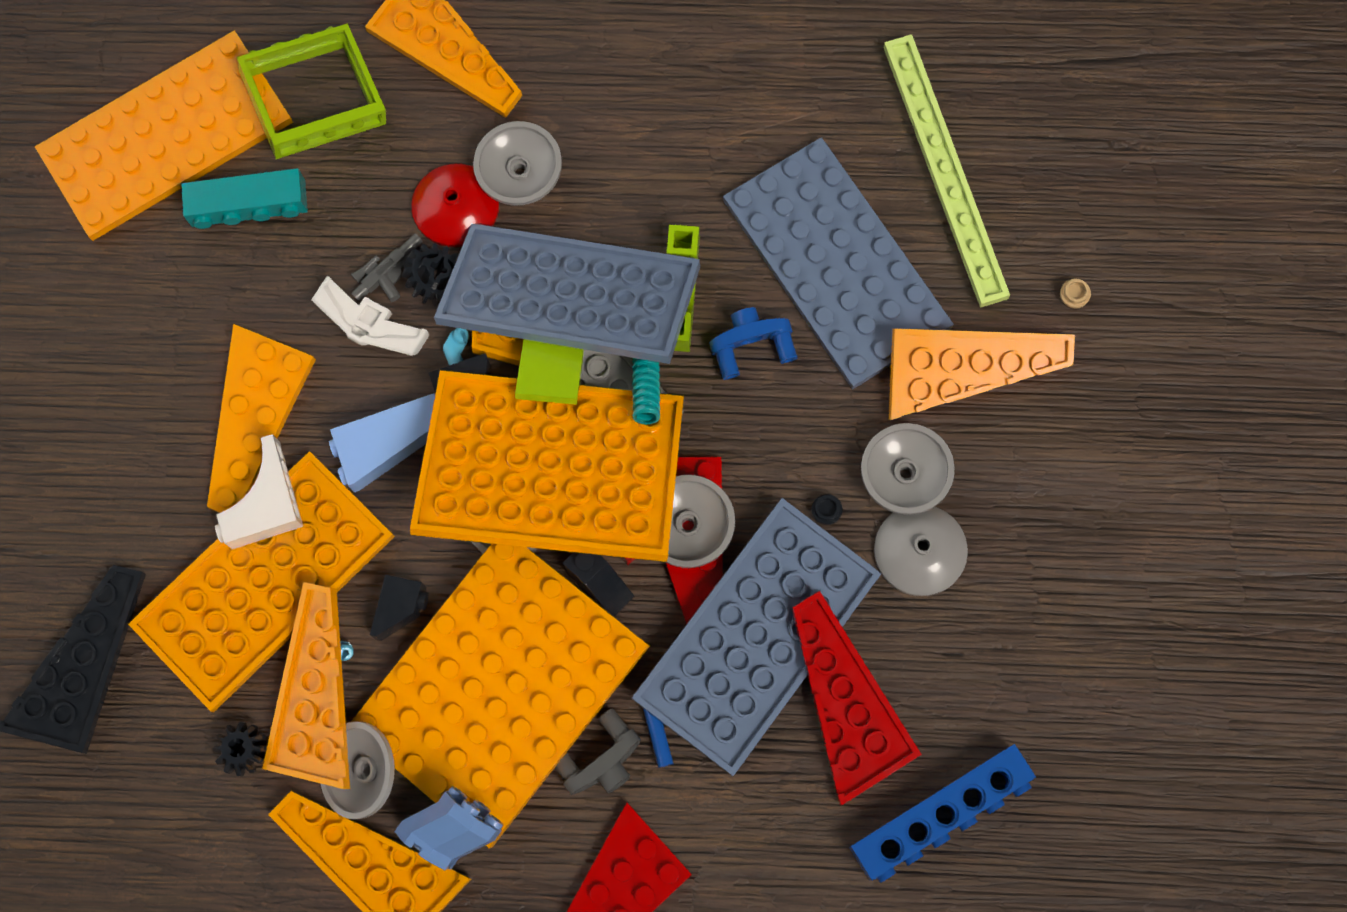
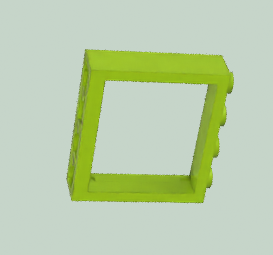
(326, 129)

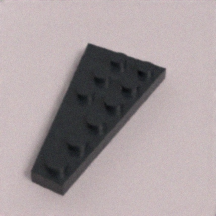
(75, 676)

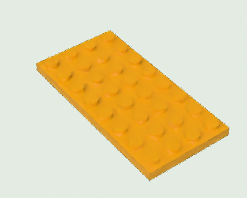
(159, 137)
(243, 602)

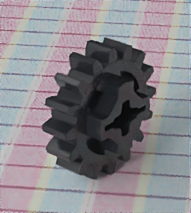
(420, 272)

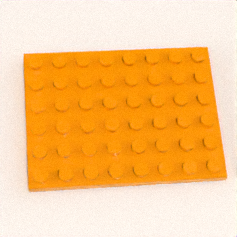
(547, 470)
(501, 682)

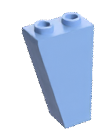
(380, 441)

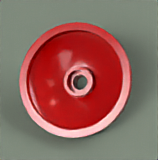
(447, 220)

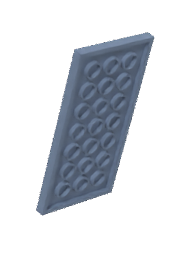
(834, 259)
(569, 293)
(742, 646)

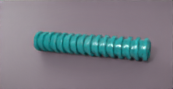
(646, 391)

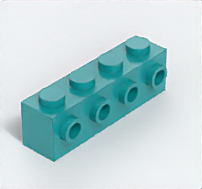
(244, 198)

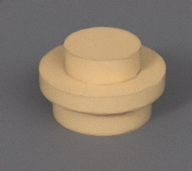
(1075, 293)

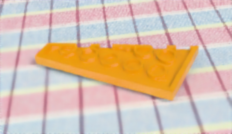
(953, 365)
(309, 715)
(365, 864)

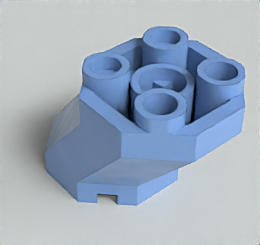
(449, 829)

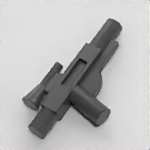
(386, 273)

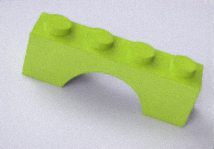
(684, 242)

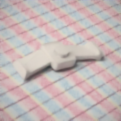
(367, 321)

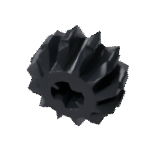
(230, 755)

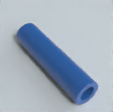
(658, 740)

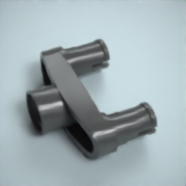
(606, 768)

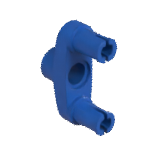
(749, 330)

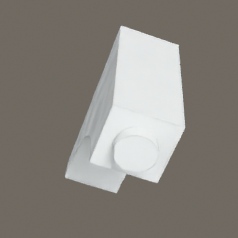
(267, 507)

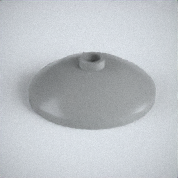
(516, 147)
(911, 449)
(713, 519)
(917, 570)
(369, 773)

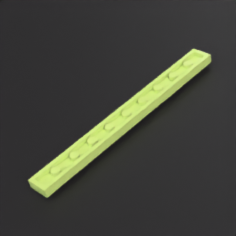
(946, 171)

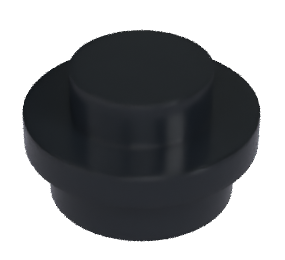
(827, 509)

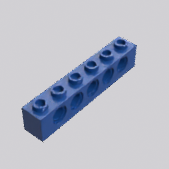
(1008, 763)

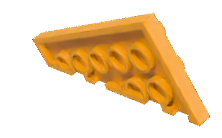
(445, 45)
(256, 401)

